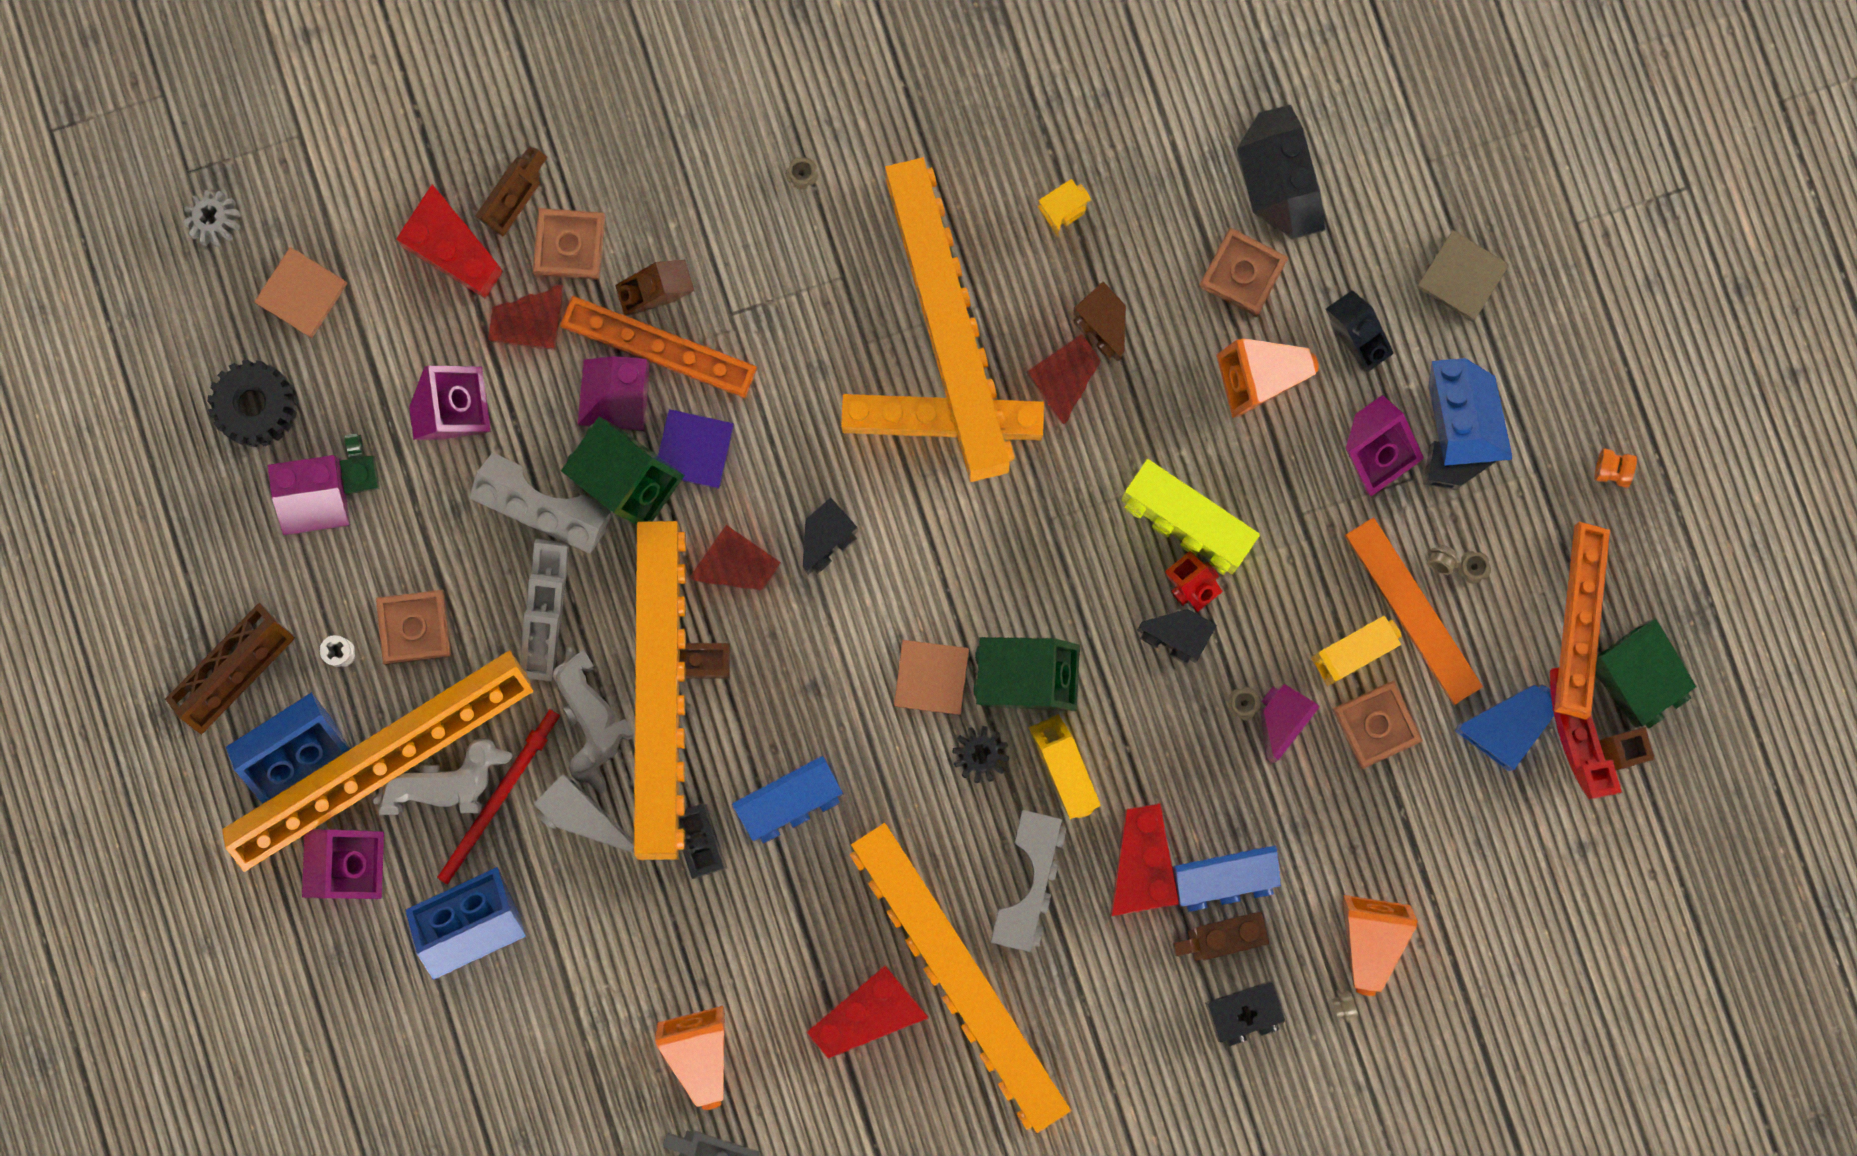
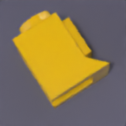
(1064, 205)

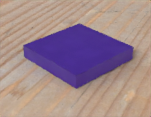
(696, 447)

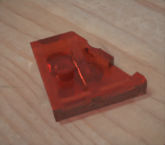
(529, 321)
(1065, 375)
(735, 563)

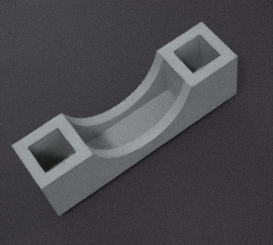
(574, 520)
(1038, 838)

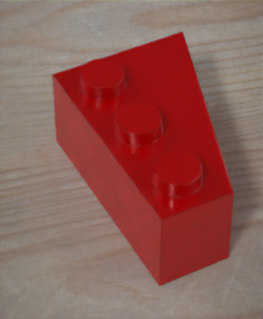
(446, 243)
(1144, 863)
(867, 1014)

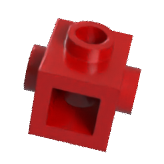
(1198, 586)

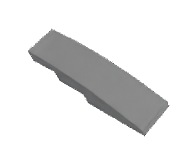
(544, 609)

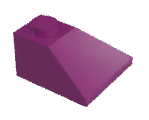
(614, 391)
(449, 403)
(1381, 445)
(1283, 719)

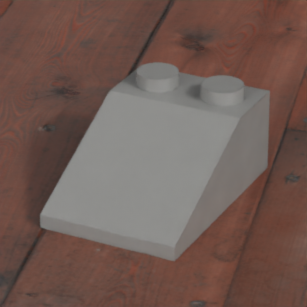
(573, 810)

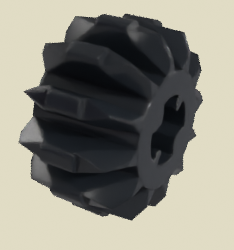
(970, 750)

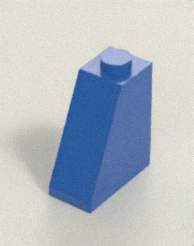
(1510, 726)

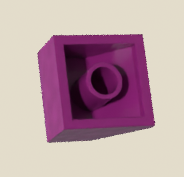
(309, 494)
(343, 864)

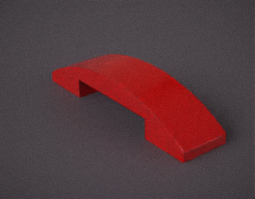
(1584, 751)

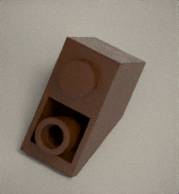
(654, 286)
(1104, 317)
(1628, 748)

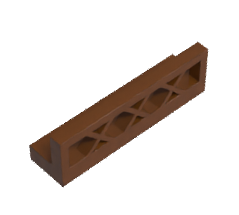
(232, 672)

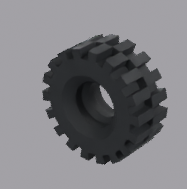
(276, 411)

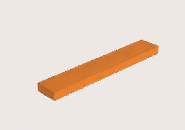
(658, 347)
(1413, 611)
(1582, 620)

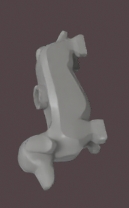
(594, 718)
(444, 787)

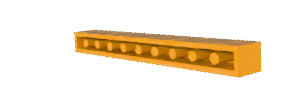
(947, 319)
(657, 691)
(376, 761)
(960, 978)

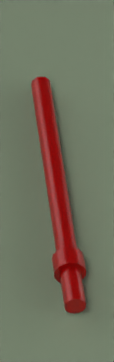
(535, 741)

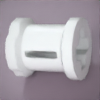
(327, 653)

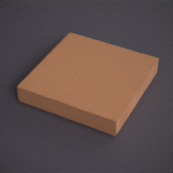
(569, 243)
(1243, 272)
(300, 292)
(413, 627)
(931, 677)
(1377, 725)

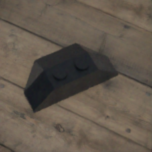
(1281, 173)

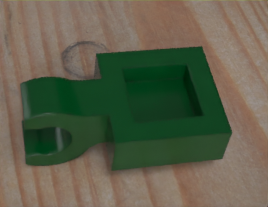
(358, 471)

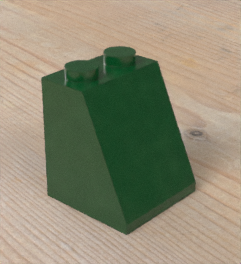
(621, 473)
(1027, 673)
(1644, 674)

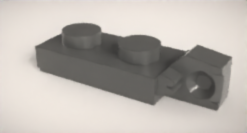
(705, 1145)

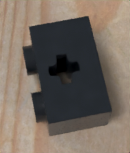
(702, 846)
(1259, 998)

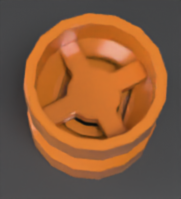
(1615, 468)

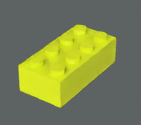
(1189, 517)

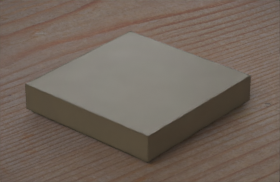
(1463, 276)

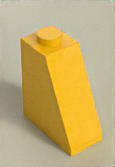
(1357, 650)
(1065, 767)

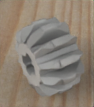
(200, 223)

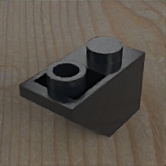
(1360, 330)
(1449, 475)
(825, 533)
(1179, 631)

